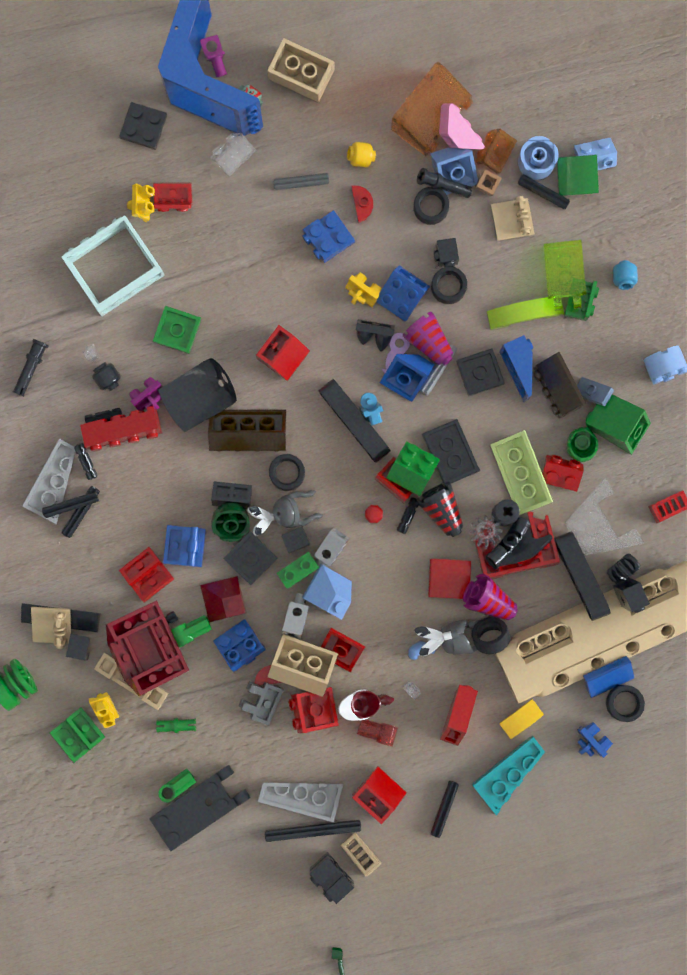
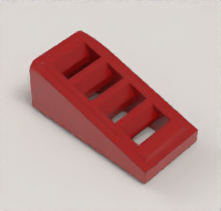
(656, 512)

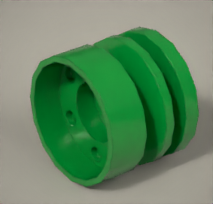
(16, 681)

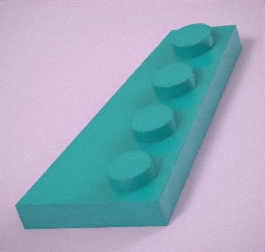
(507, 774)

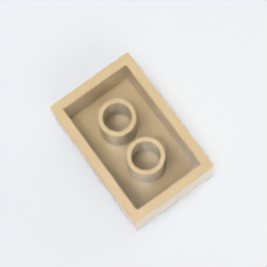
(301, 70)
(302, 665)

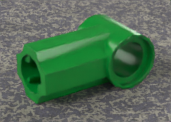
(187, 632)
(178, 785)

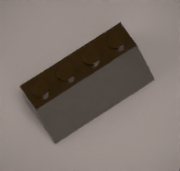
(247, 430)

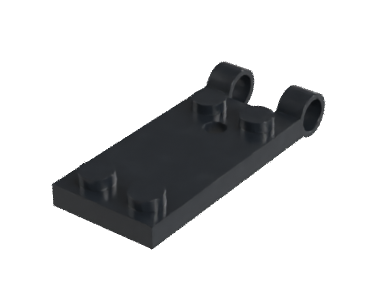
(190, 812)

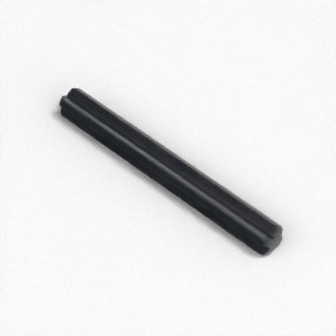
(312, 830)

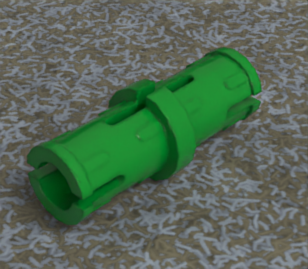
(175, 725)

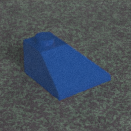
(407, 374)

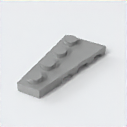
(52, 480)
(303, 798)

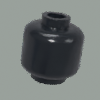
(106, 376)

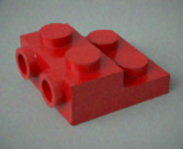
(313, 711)

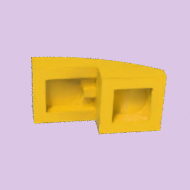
(521, 719)

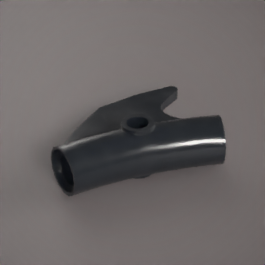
(516, 545)

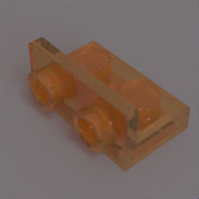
(496, 150)

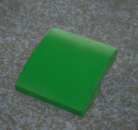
(577, 175)
(77, 735)

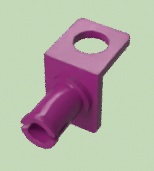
(216, 56)

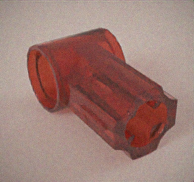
(382, 732)

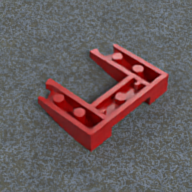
(545, 558)

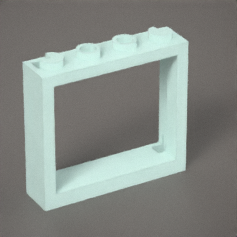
(128, 291)

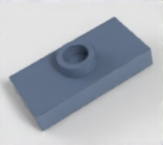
(595, 391)

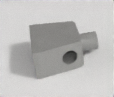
(334, 543)
(293, 624)

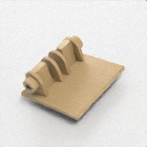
(512, 219)
(51, 625)

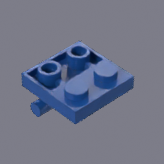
(184, 546)
(239, 645)

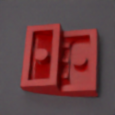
(146, 574)
(449, 578)

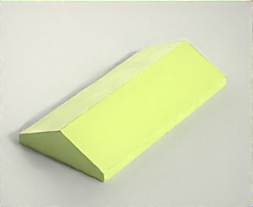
(521, 472)

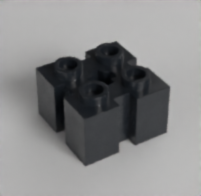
(332, 878)

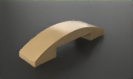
(108, 668)

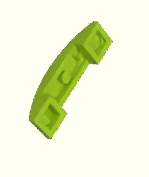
(522, 312)

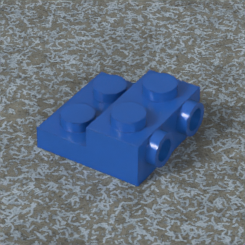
(327, 236)

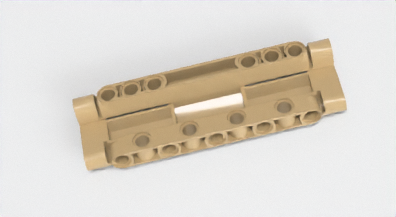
(596, 639)

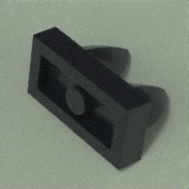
(382, 332)

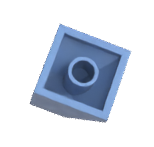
(455, 165)
(329, 591)

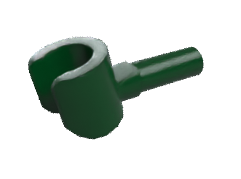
(337, 953)

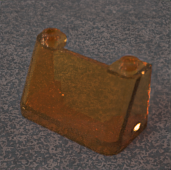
(419, 115)

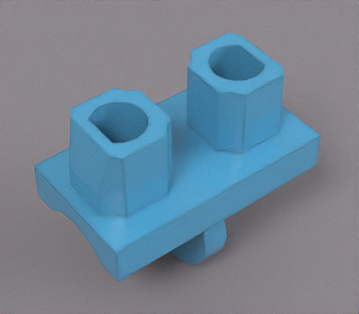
(371, 408)

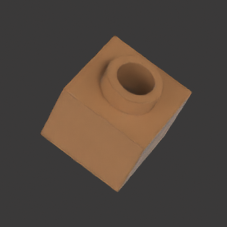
(492, 178)

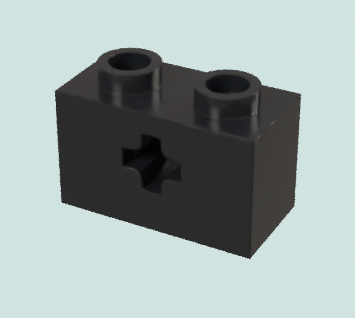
(631, 595)

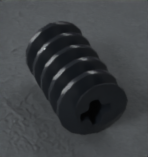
(512, 515)

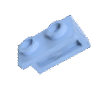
(603, 148)

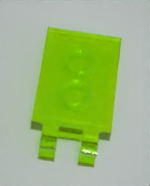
(565, 272)

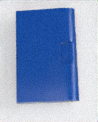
(608, 676)

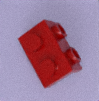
(173, 196)
(562, 472)

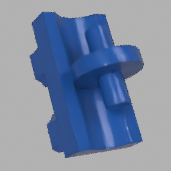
(588, 733)

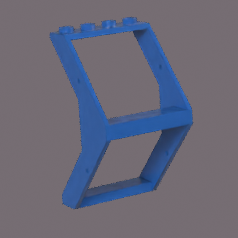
(187, 83)

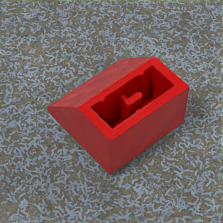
(282, 353)
(379, 795)

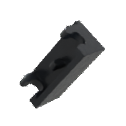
(231, 492)

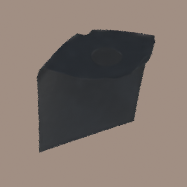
(198, 394)

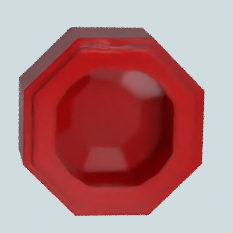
(373, 514)

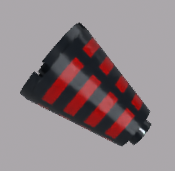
(442, 508)

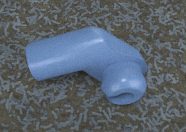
(415, 649)

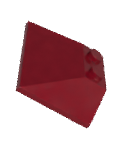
(145, 649)

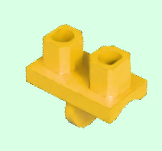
(140, 202)
(361, 292)
(104, 709)

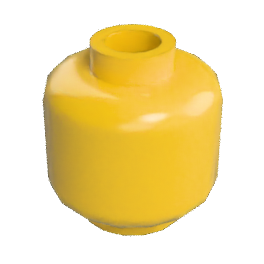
(361, 154)

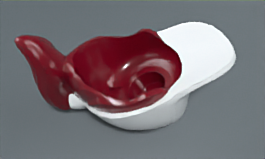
(362, 704)

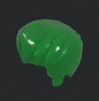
(582, 444)

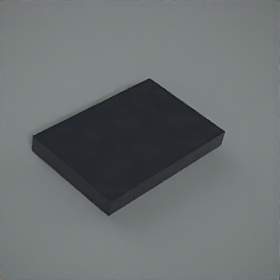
(453, 450)

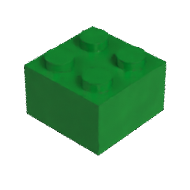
(413, 468)

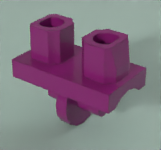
(148, 397)

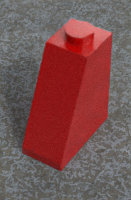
(459, 715)

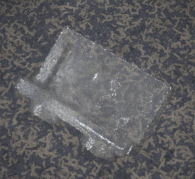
(232, 153)

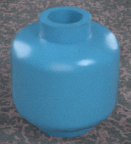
(625, 275)

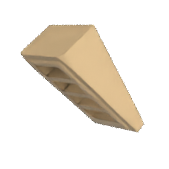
(376, 862)

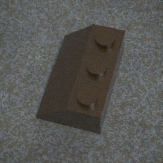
(558, 385)

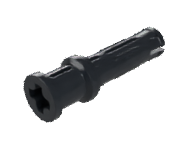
(437, 181)
(33, 359)

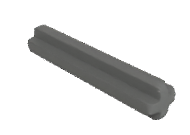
(301, 181)

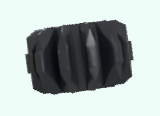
(623, 568)

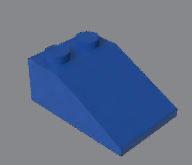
(518, 360)

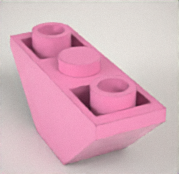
(456, 129)

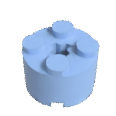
(547, 155)
(665, 365)

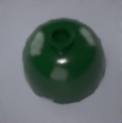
(230, 522)

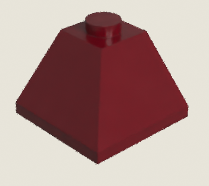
(223, 599)

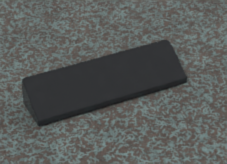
(79, 619)

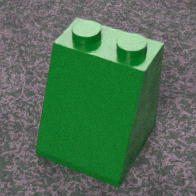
(619, 423)

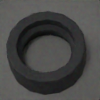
(431, 220)
(449, 271)
(301, 472)
(494, 646)
(639, 706)

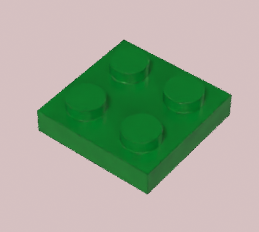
(177, 329)

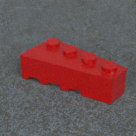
(121, 429)

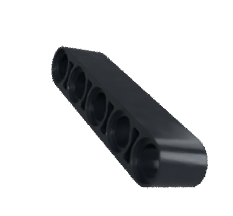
(354, 420)
(582, 576)

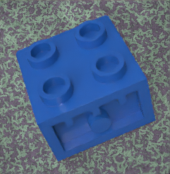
(402, 293)

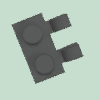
(266, 703)

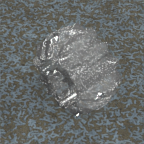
(485, 524)

